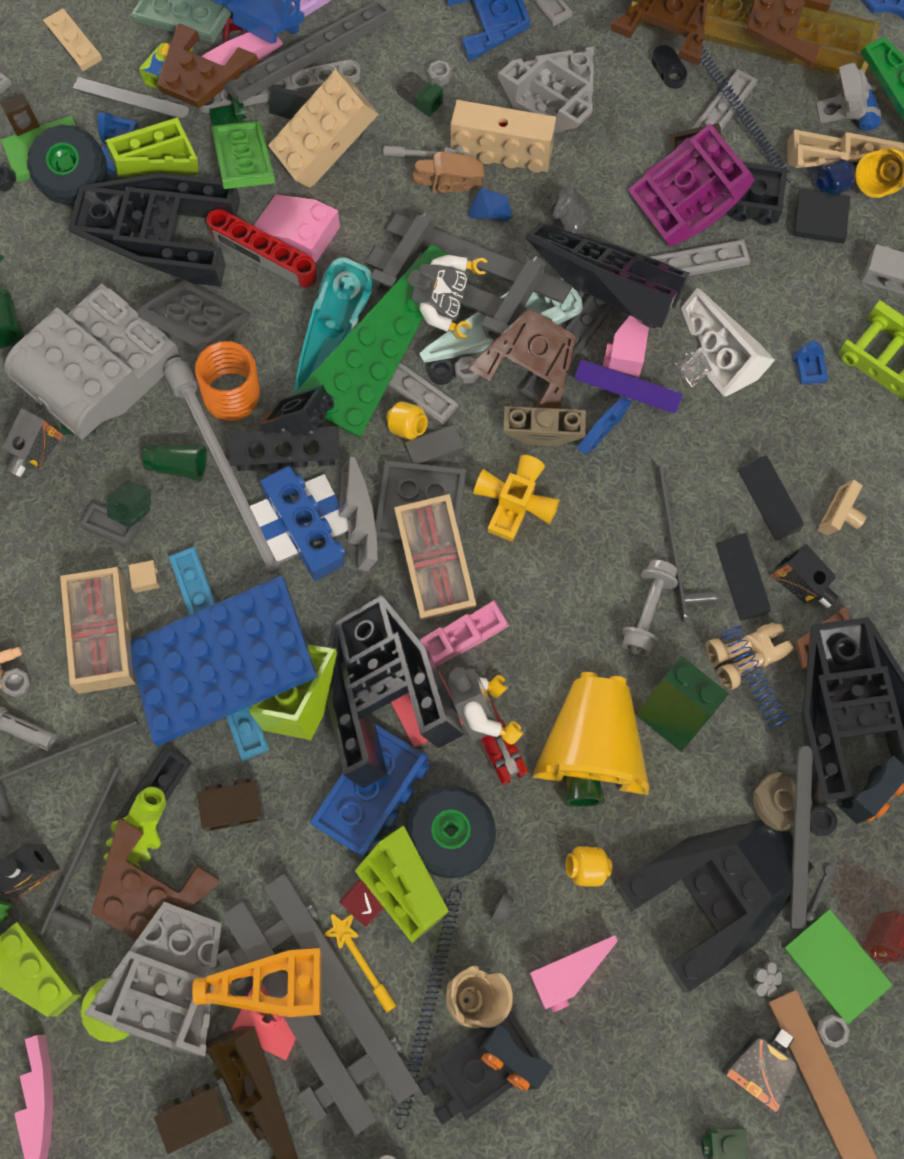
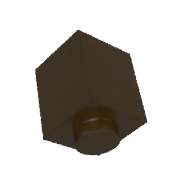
(19, 114)

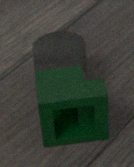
(420, 93)

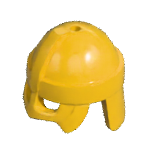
(872, 170)

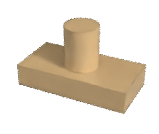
(842, 510)

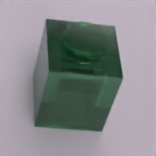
(128, 503)

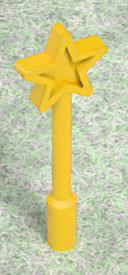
(344, 933)

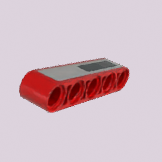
(253, 239)

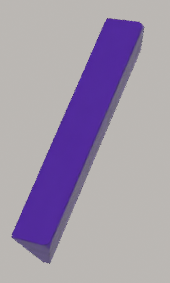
(628, 386)

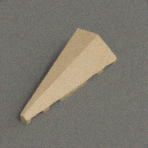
(814, 149)

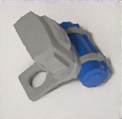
(856, 99)

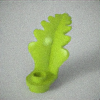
(145, 817)

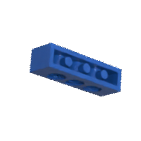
(317, 561)

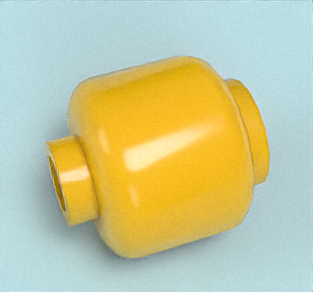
(406, 420)
(588, 866)

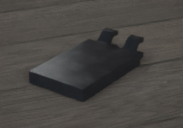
(468, 1077)

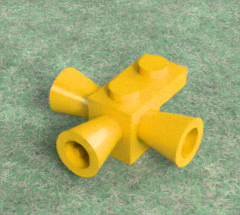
(516, 497)

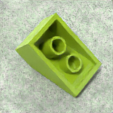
(302, 707)

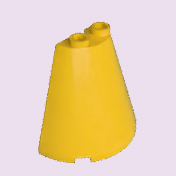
(596, 736)

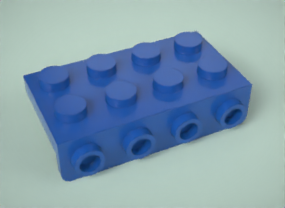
(359, 814)

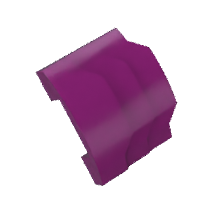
(692, 186)

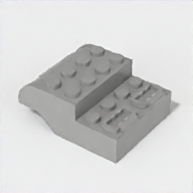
(90, 361)

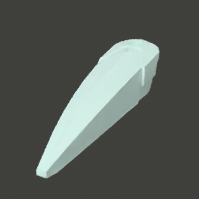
(451, 347)

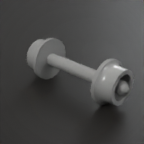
(660, 575)

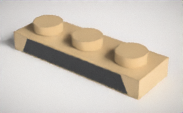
(72, 39)

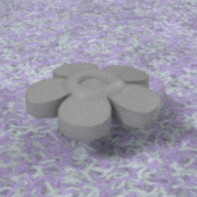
(767, 980)

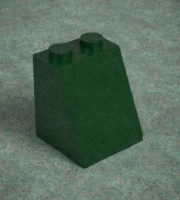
(682, 704)

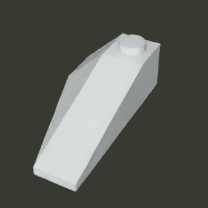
(729, 348)

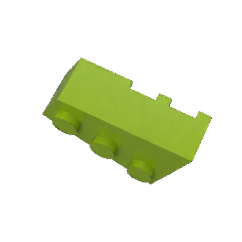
(153, 151)
(403, 884)
(33, 973)

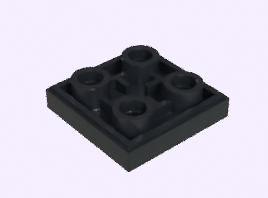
(822, 216)

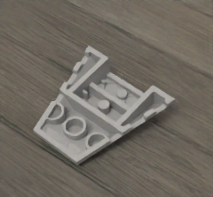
(154, 982)

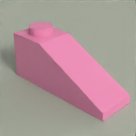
(566, 976)

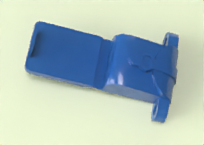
(265, 17)

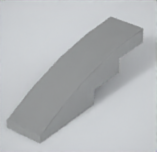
(357, 507)

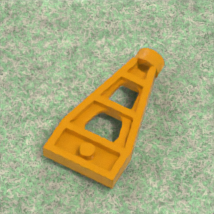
(303, 985)

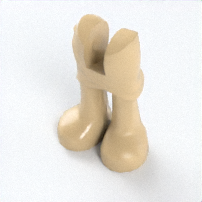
(761, 646)

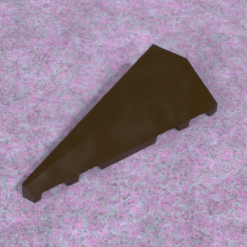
(252, 1091)

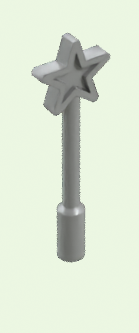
(398, 151)

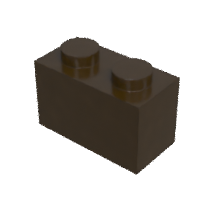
(230, 805)
(192, 1119)

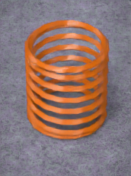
(223, 359)

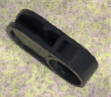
(667, 62)

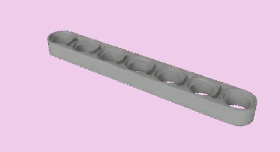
(311, 74)

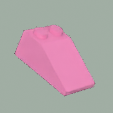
(300, 223)
(628, 348)

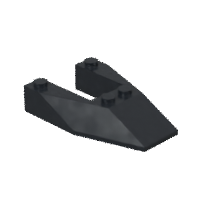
(141, 217)
(612, 273)
(374, 666)
(848, 693)
(737, 881)

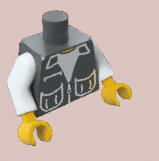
(441, 290)
(475, 707)

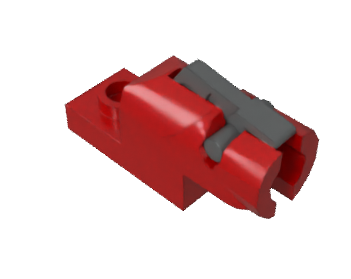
(503, 756)

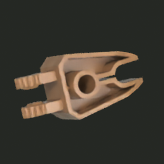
(450, 172)

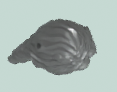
(570, 211)

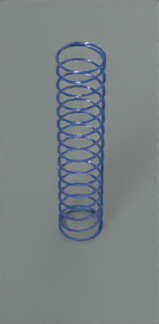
(756, 691)

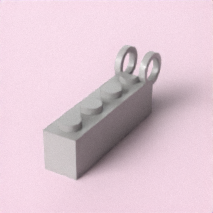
(885, 269)

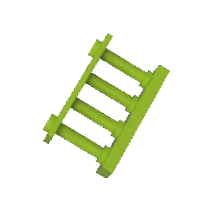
(882, 319)

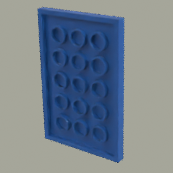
(221, 660)

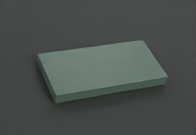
(200, 15)

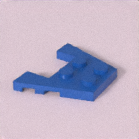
(499, 23)

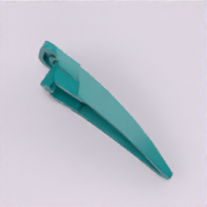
(334, 315)

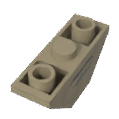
(544, 425)

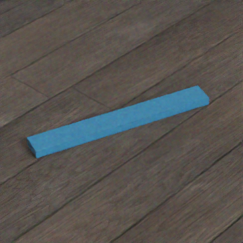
(198, 596)

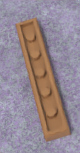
(821, 1078)

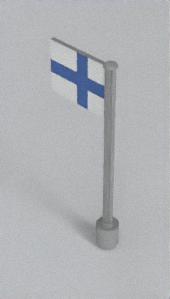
(259, 518)

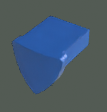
(114, 126)
(490, 205)
(811, 363)

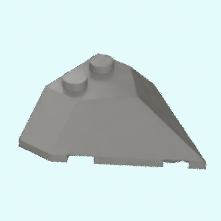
(552, 86)

